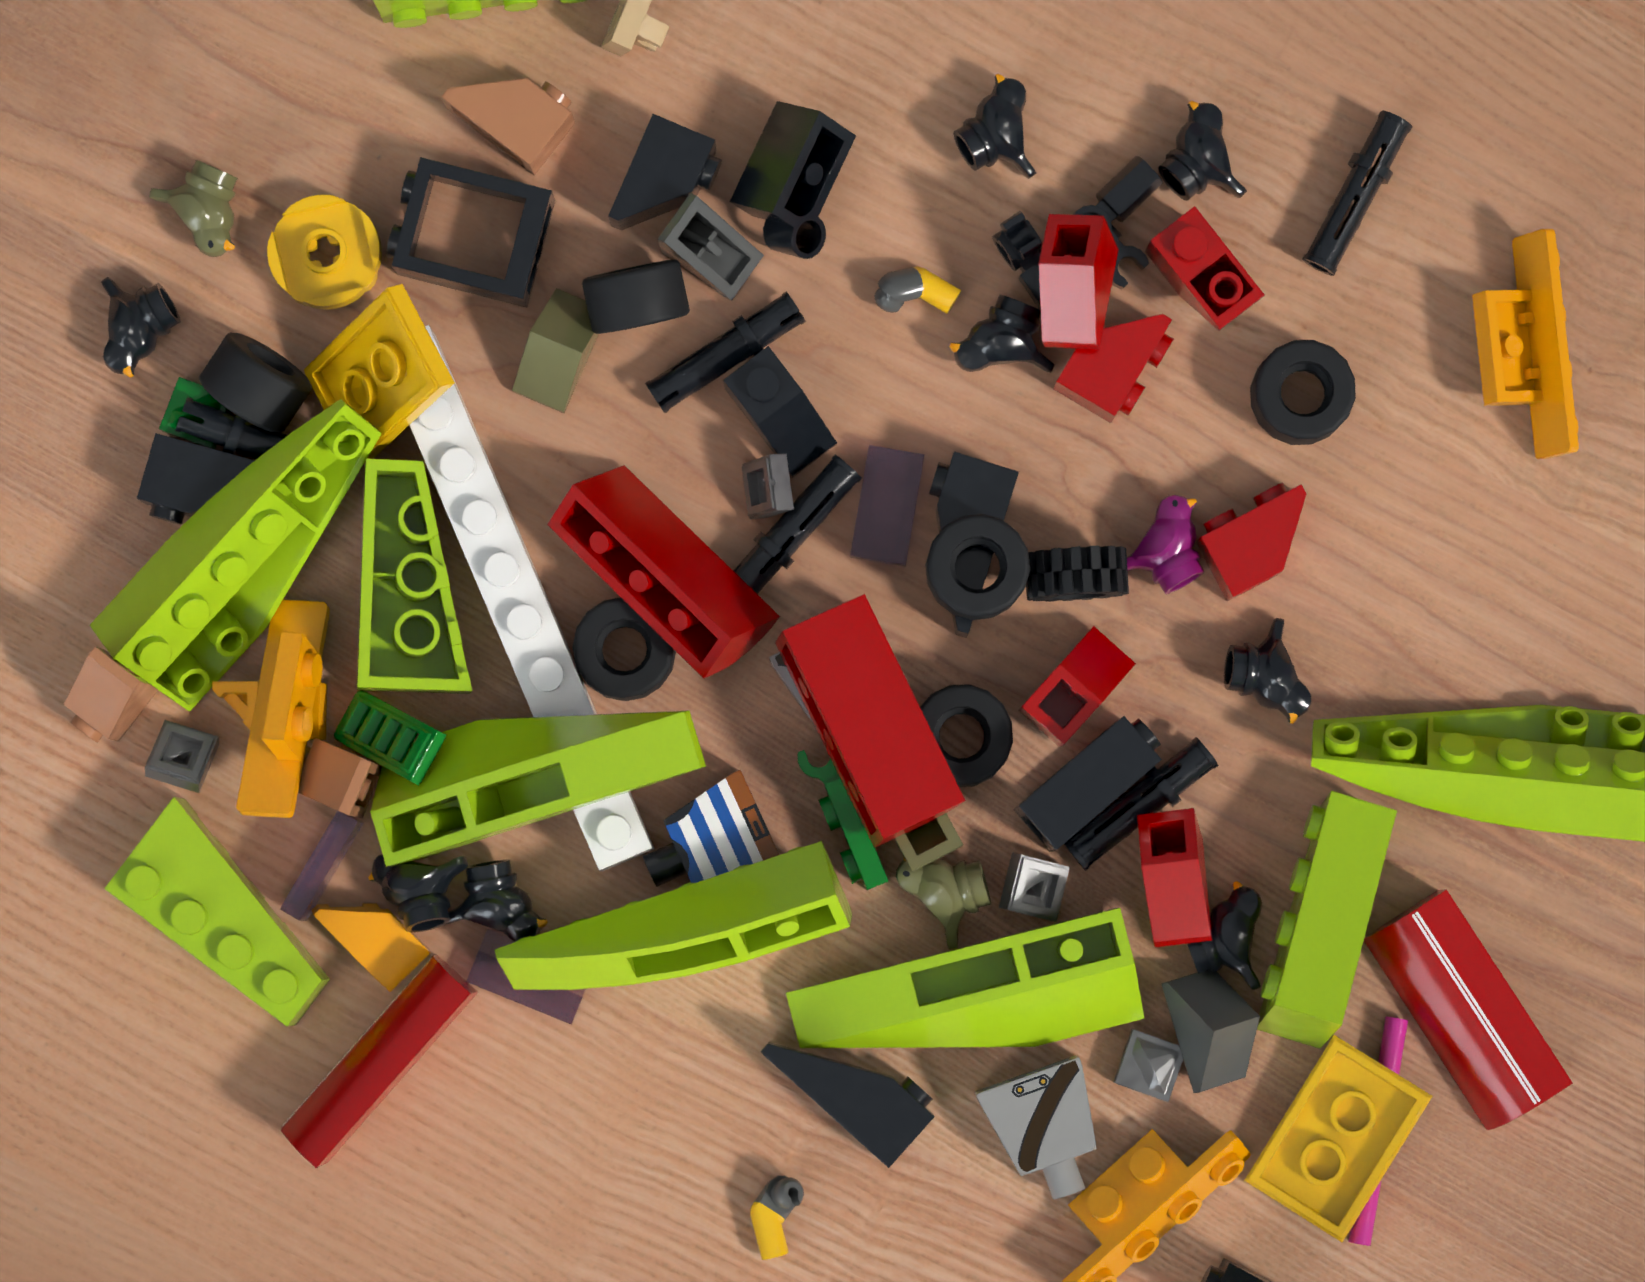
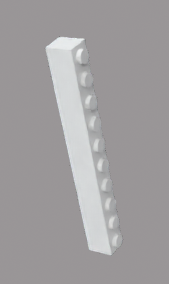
(517, 601)

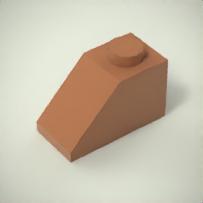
(515, 117)
(107, 697)
(338, 778)

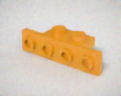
(1527, 347)
(283, 709)
(1146, 1198)

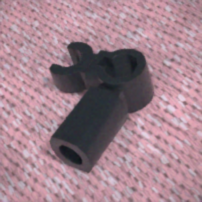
(1119, 200)
(1021, 249)

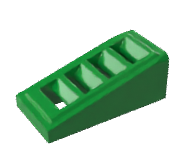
(386, 736)

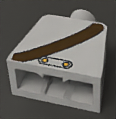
(1044, 1122)

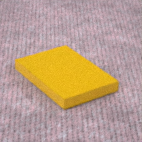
(382, 366)
(1338, 1138)

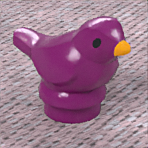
(1169, 546)

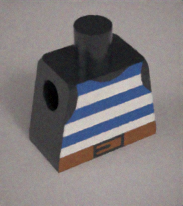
(713, 835)

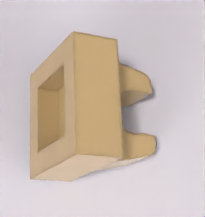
(633, 26)

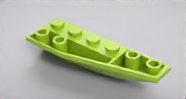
(234, 559)
(1500, 765)
(525, 771)
(688, 928)
(983, 995)

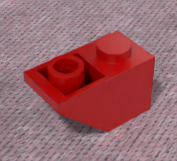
(1203, 269)
(1075, 280)
(1107, 376)
(1254, 545)
(1077, 687)
(1174, 877)

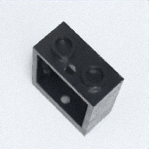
(526, 250)
(1089, 782)

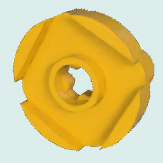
(297, 235)

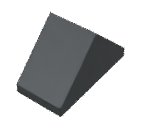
(709, 247)
(1212, 1028)

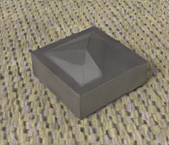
(767, 486)
(181, 756)
(1034, 887)
(1149, 1065)

